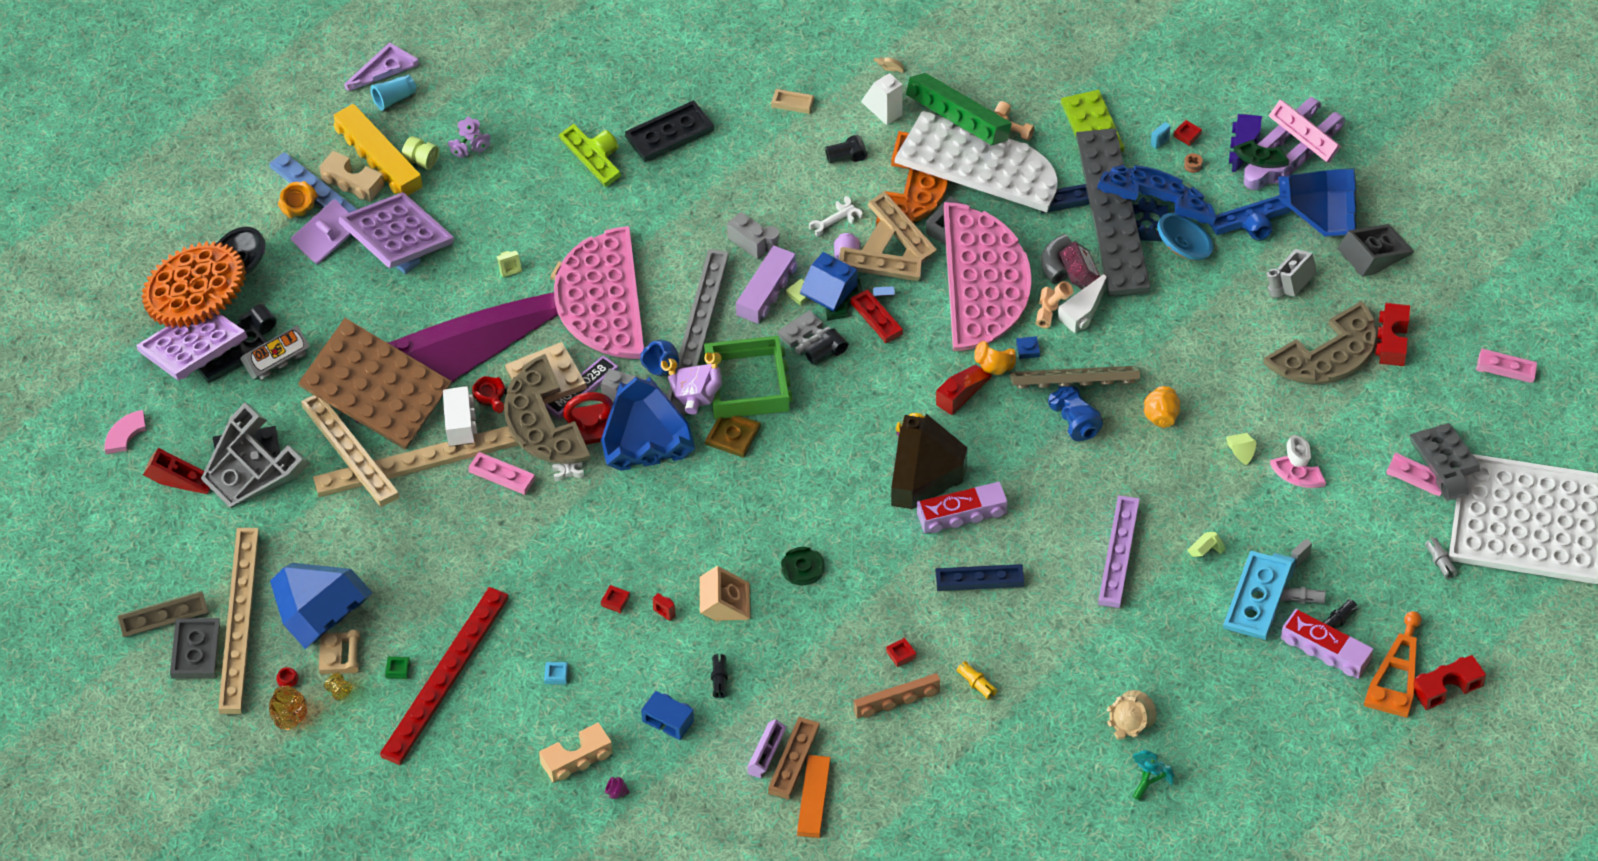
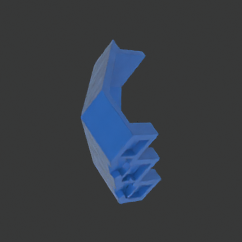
(1322, 199)
(644, 427)
(316, 598)

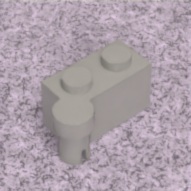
(751, 235)
(1292, 274)

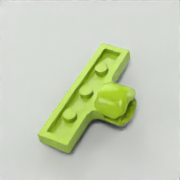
(593, 152)

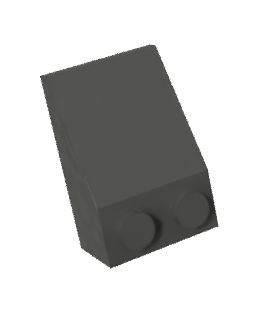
(1373, 248)

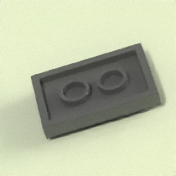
(195, 648)

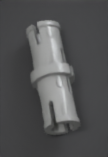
(1441, 558)
(1303, 595)

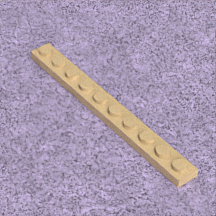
(418, 460)
(238, 621)

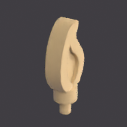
(890, 64)

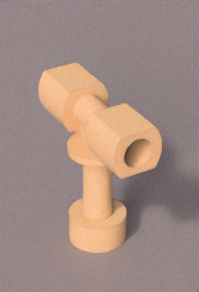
(1003, 109)
(1049, 300)

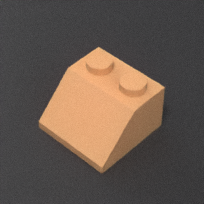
(724, 595)

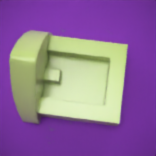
(1242, 446)
(1205, 543)

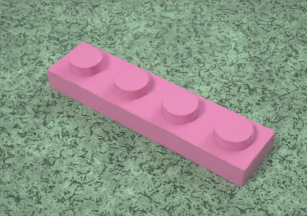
(1305, 131)

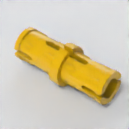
(976, 680)

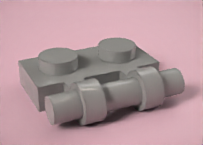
(799, 329)

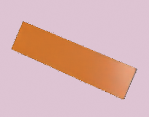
(813, 796)

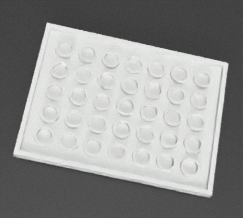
(1528, 520)

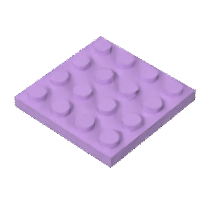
(396, 230)
(192, 347)

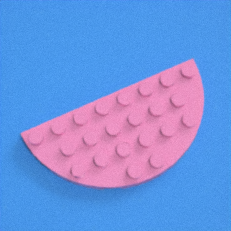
(985, 276)
(599, 294)

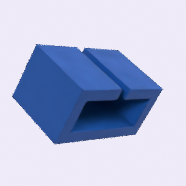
(664, 710)

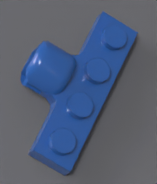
(1252, 218)

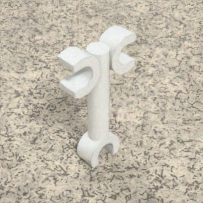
(845, 210)
(567, 470)

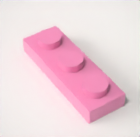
(501, 473)

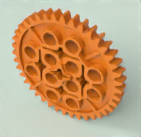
(193, 284)

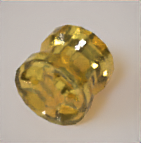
(338, 686)

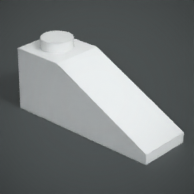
(1080, 308)

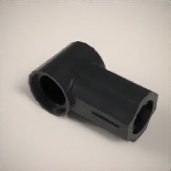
(851, 149)
(830, 344)

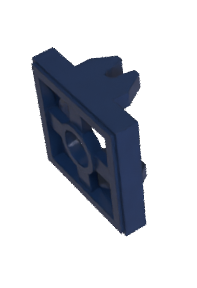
(1150, 233)

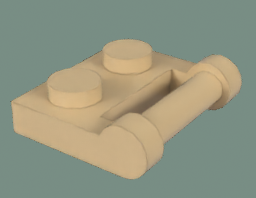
(332, 650)

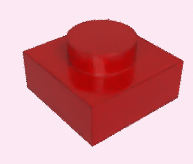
(1187, 132)
(615, 599)
(664, 606)
(901, 652)

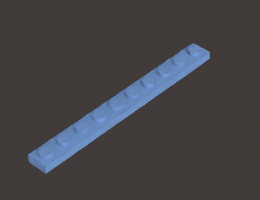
(294, 172)

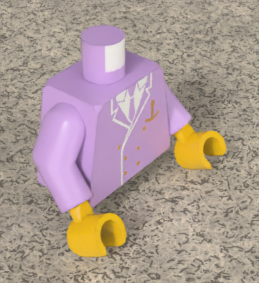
(696, 384)

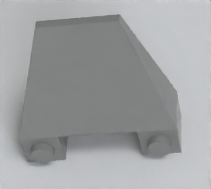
(243, 466)

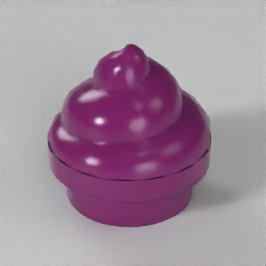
(616, 788)

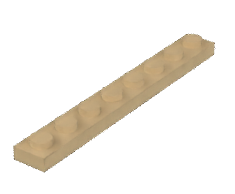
(350, 450)

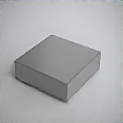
(1302, 552)

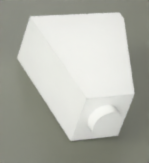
(885, 99)

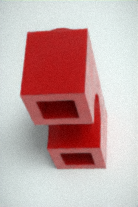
(1392, 347)
(1464, 673)

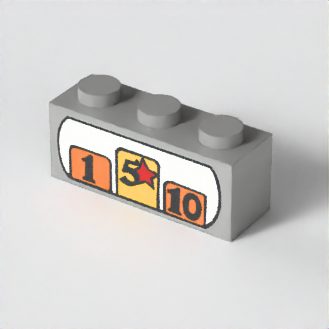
(275, 353)

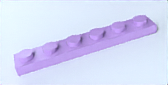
(1118, 551)

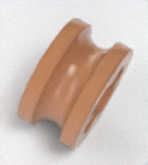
(1194, 158)

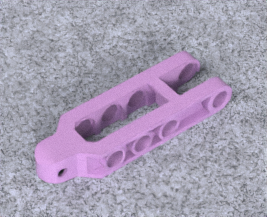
(1258, 177)

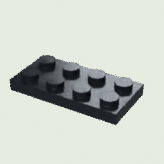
(669, 131)

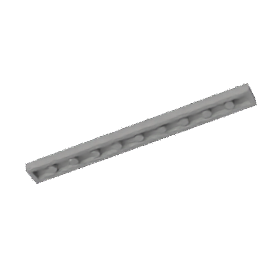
(701, 315)

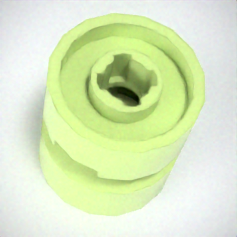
(420, 153)

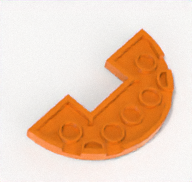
(922, 190)

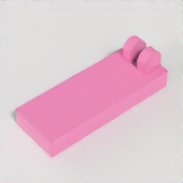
(1506, 365)
(1413, 473)

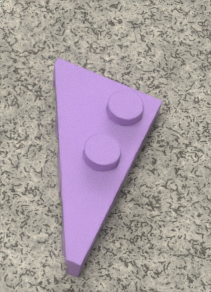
(384, 64)

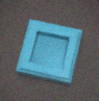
(1160, 135)
(556, 673)

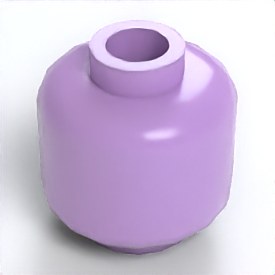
(846, 240)

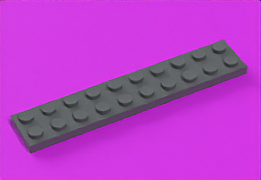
(1112, 216)

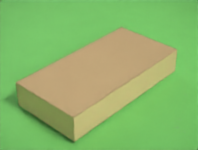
(792, 101)

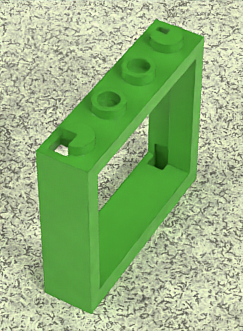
(759, 405)

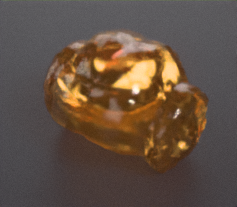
(287, 707)

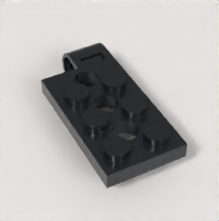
(255, 324)

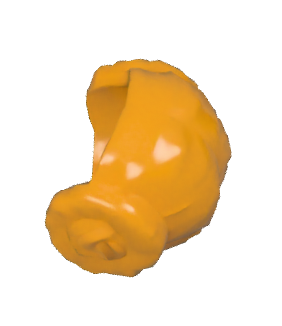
(297, 199)
(994, 361)
(1162, 406)

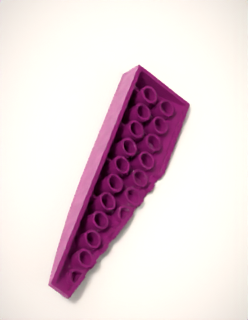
(476, 337)

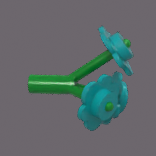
(1150, 764)

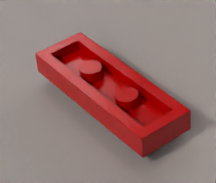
(876, 316)

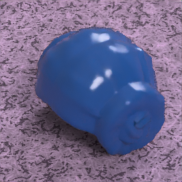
(656, 353)

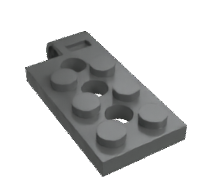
(1448, 479)

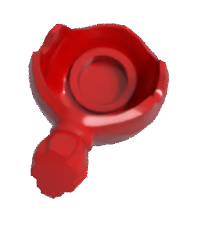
(489, 392)

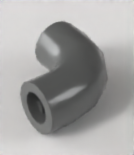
(1051, 259)

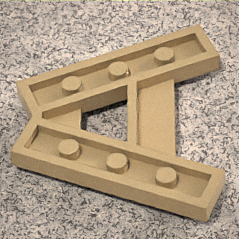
(891, 223)

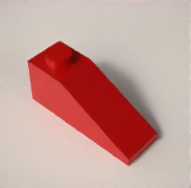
(960, 388)
(175, 472)

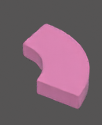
(123, 431)
(1300, 476)

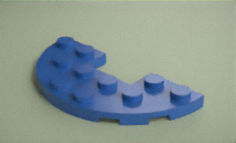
(1150, 181)

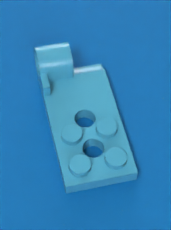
(1265, 575)

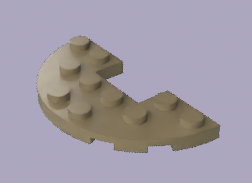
(1333, 359)
(531, 422)

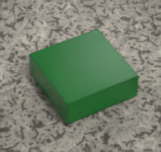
(397, 667)

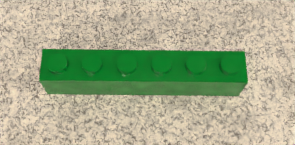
(958, 109)

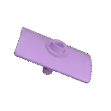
(322, 233)

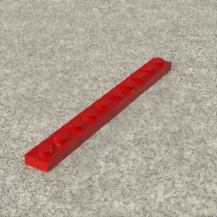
(444, 676)

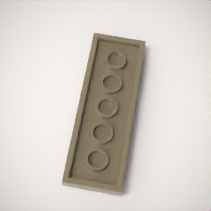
(1084, 376)

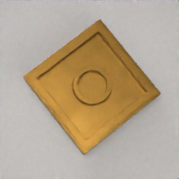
(733, 435)

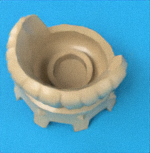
(1131, 714)

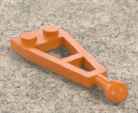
(1391, 700)

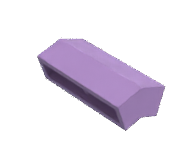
(763, 747)

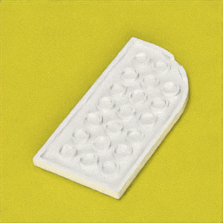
(1002, 169)

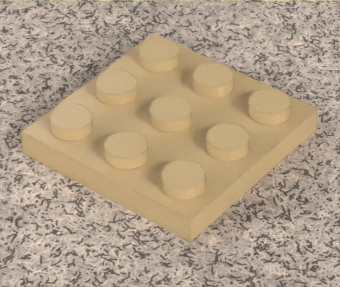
(562, 366)

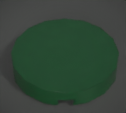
(808, 568)

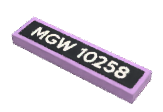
(593, 378)

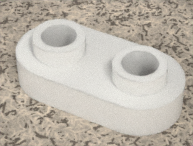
(1298, 451)

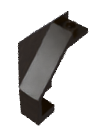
(925, 462)

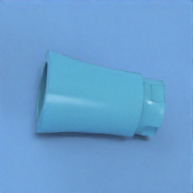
(392, 91)

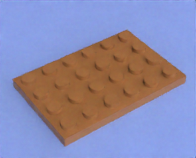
(374, 383)

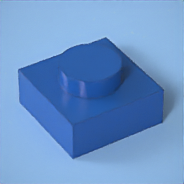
(1027, 347)

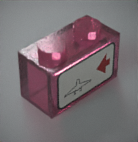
(1079, 265)

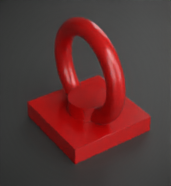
(589, 419)

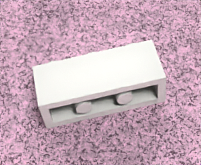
(459, 416)

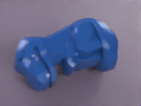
(1082, 418)

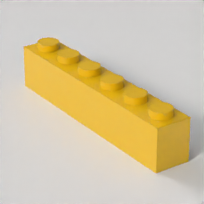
(377, 150)

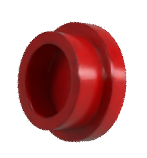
(287, 676)

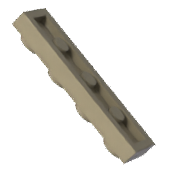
(162, 613)

